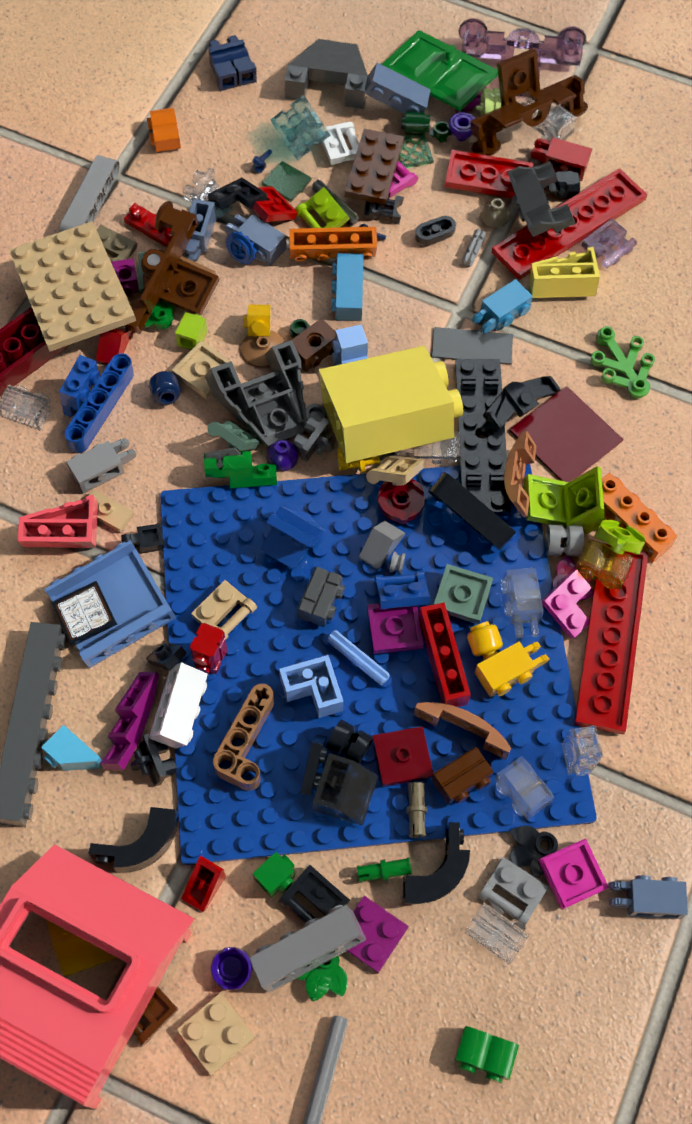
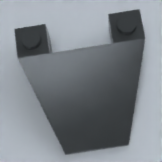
(329, 63)
(269, 404)

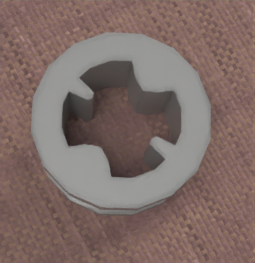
(397, 563)

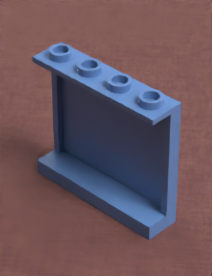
(130, 595)

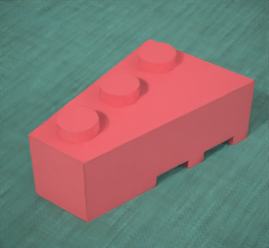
(61, 527)

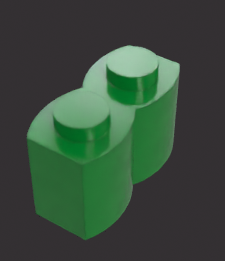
(487, 1054)

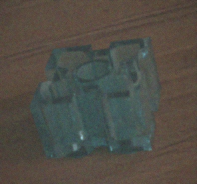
(300, 127)

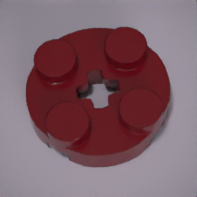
(401, 512)

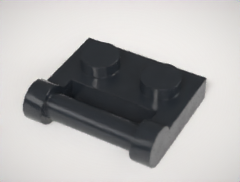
(316, 890)

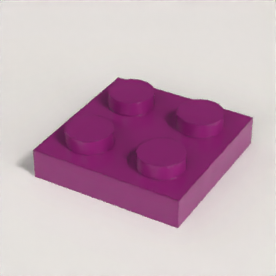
(394, 628)
(381, 933)

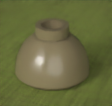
(495, 213)

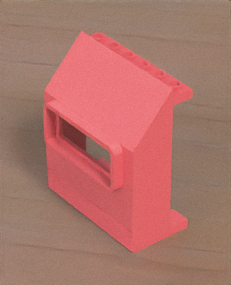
(50, 1022)

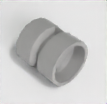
(572, 542)

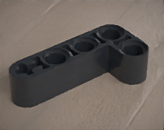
(471, 510)

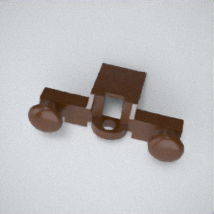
(515, 77)

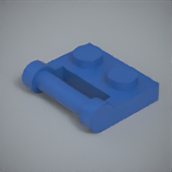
(394, 595)

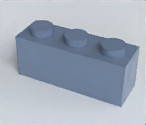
(396, 90)

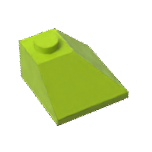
(585, 501)

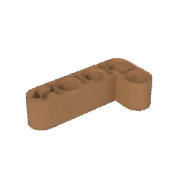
(248, 734)

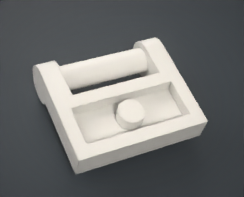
(336, 146)

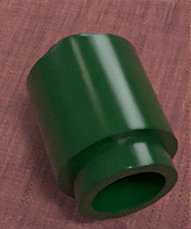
(415, 123)

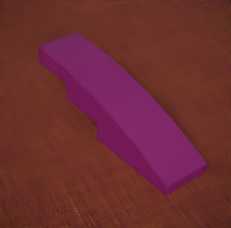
(133, 714)

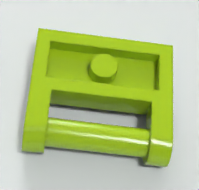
(327, 209)

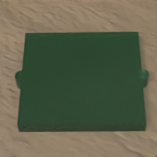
(287, 181)

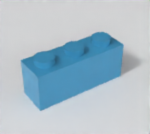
(348, 287)

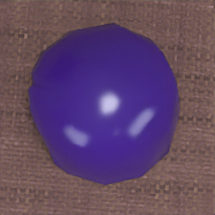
(231, 968)

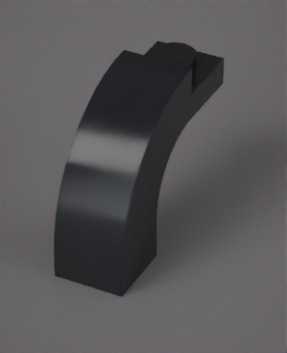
(144, 851)
(449, 874)

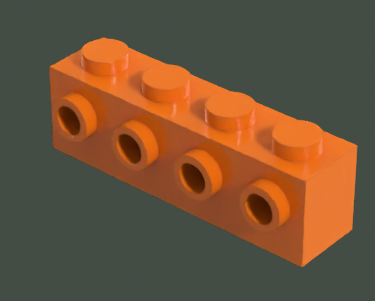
(327, 242)
(629, 510)

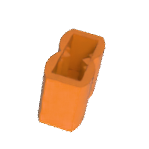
(165, 129)

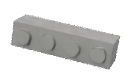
(307, 948)

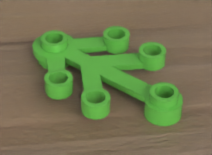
(622, 364)

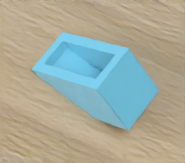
(69, 752)

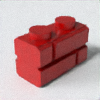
(208, 648)

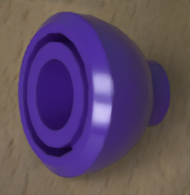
(460, 126)
(283, 455)

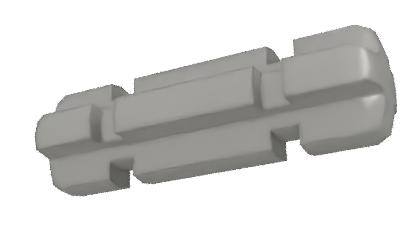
(473, 247)

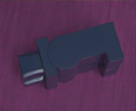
(231, 61)

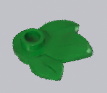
(161, 316)
(325, 978)

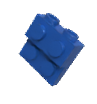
(78, 384)

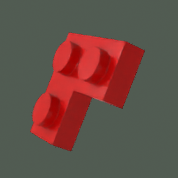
(275, 208)

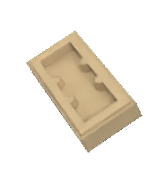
(111, 512)

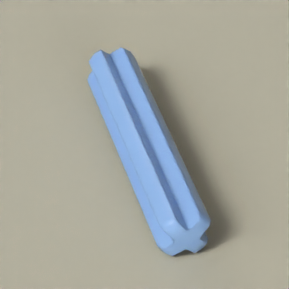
(358, 657)

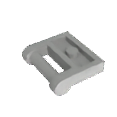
(518, 885)

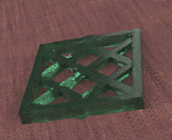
(416, 163)

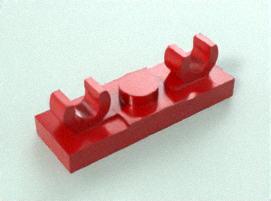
(145, 223)

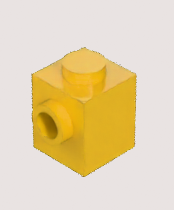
(258, 320)

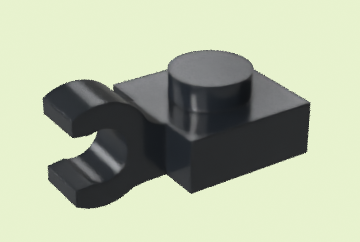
(147, 537)

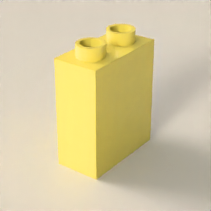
(389, 403)

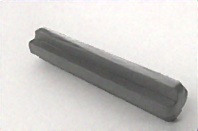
(318, 185)

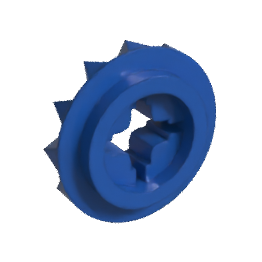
(234, 242)

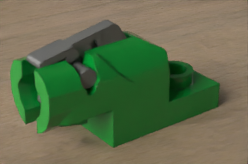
(238, 468)

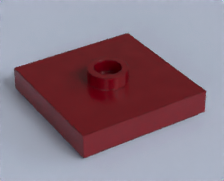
(402, 756)

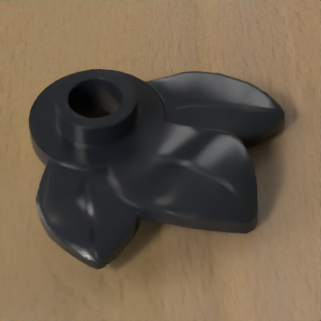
(529, 849)

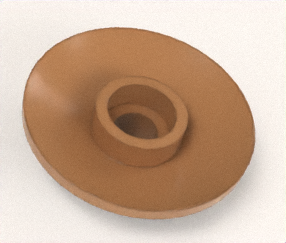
(254, 352)

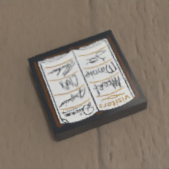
(84, 613)

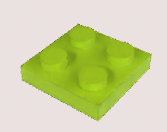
(546, 500)

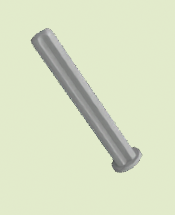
(326, 1070)

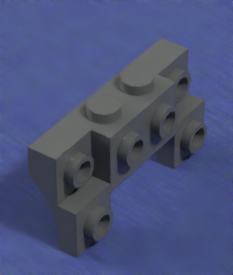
(530, 197)

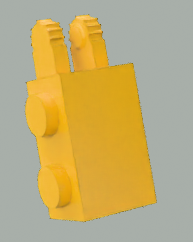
(508, 668)

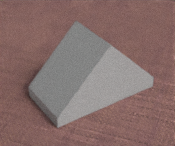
(381, 544)

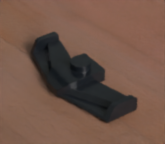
(519, 398)

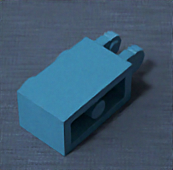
(503, 307)

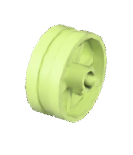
(489, 100)

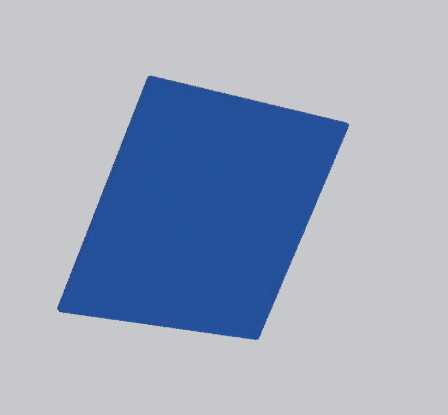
(219, 537)

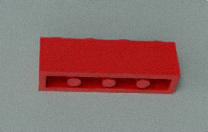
(444, 655)

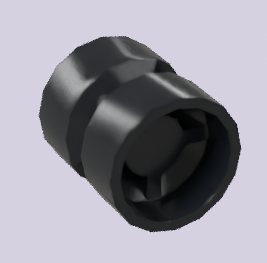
(349, 742)

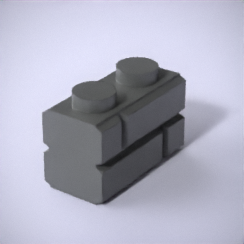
(320, 596)

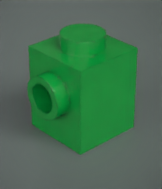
(275, 874)

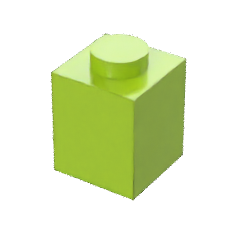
(191, 330)

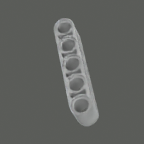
(91, 193)

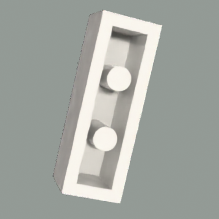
(179, 706)

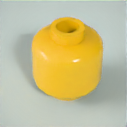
(484, 640)

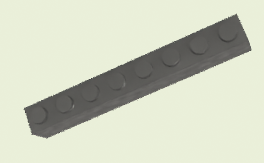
(28, 722)

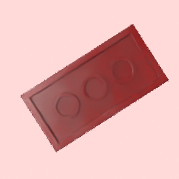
(481, 173)

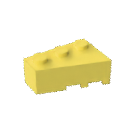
(566, 276)

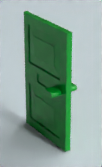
(442, 68)

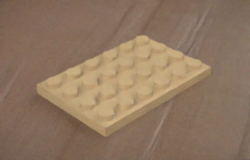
(72, 286)

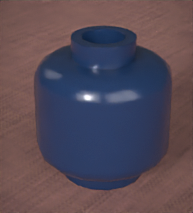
(164, 388)

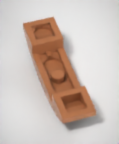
(521, 454)
(432, 712)

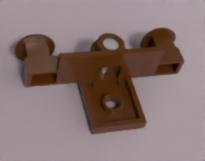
(167, 275)

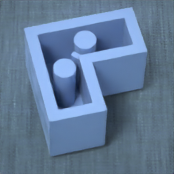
(349, 345)
(313, 679)

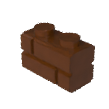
(462, 776)

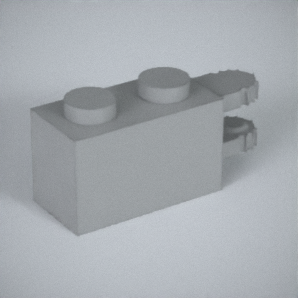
(100, 464)

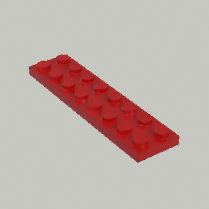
(590, 209)
(611, 651)

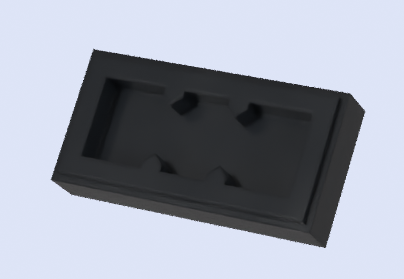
(166, 655)

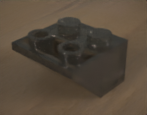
(345, 790)

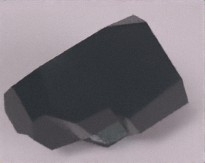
(566, 186)

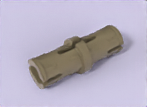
(416, 810)

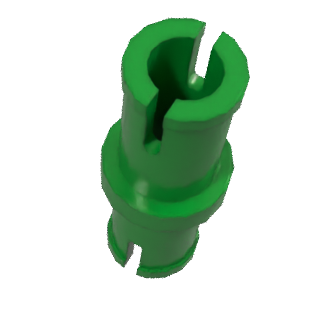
(384, 870)

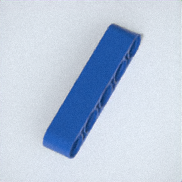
(99, 412)

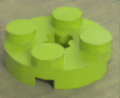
(620, 538)

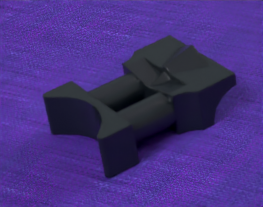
(374, 210)

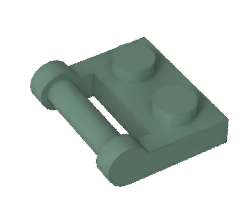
(234, 434)

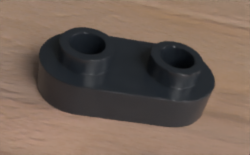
(432, 232)

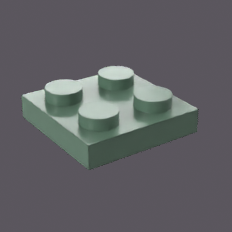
(464, 593)

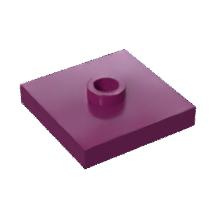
(573, 874)

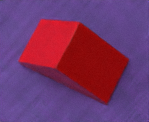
(112, 343)
(203, 884)

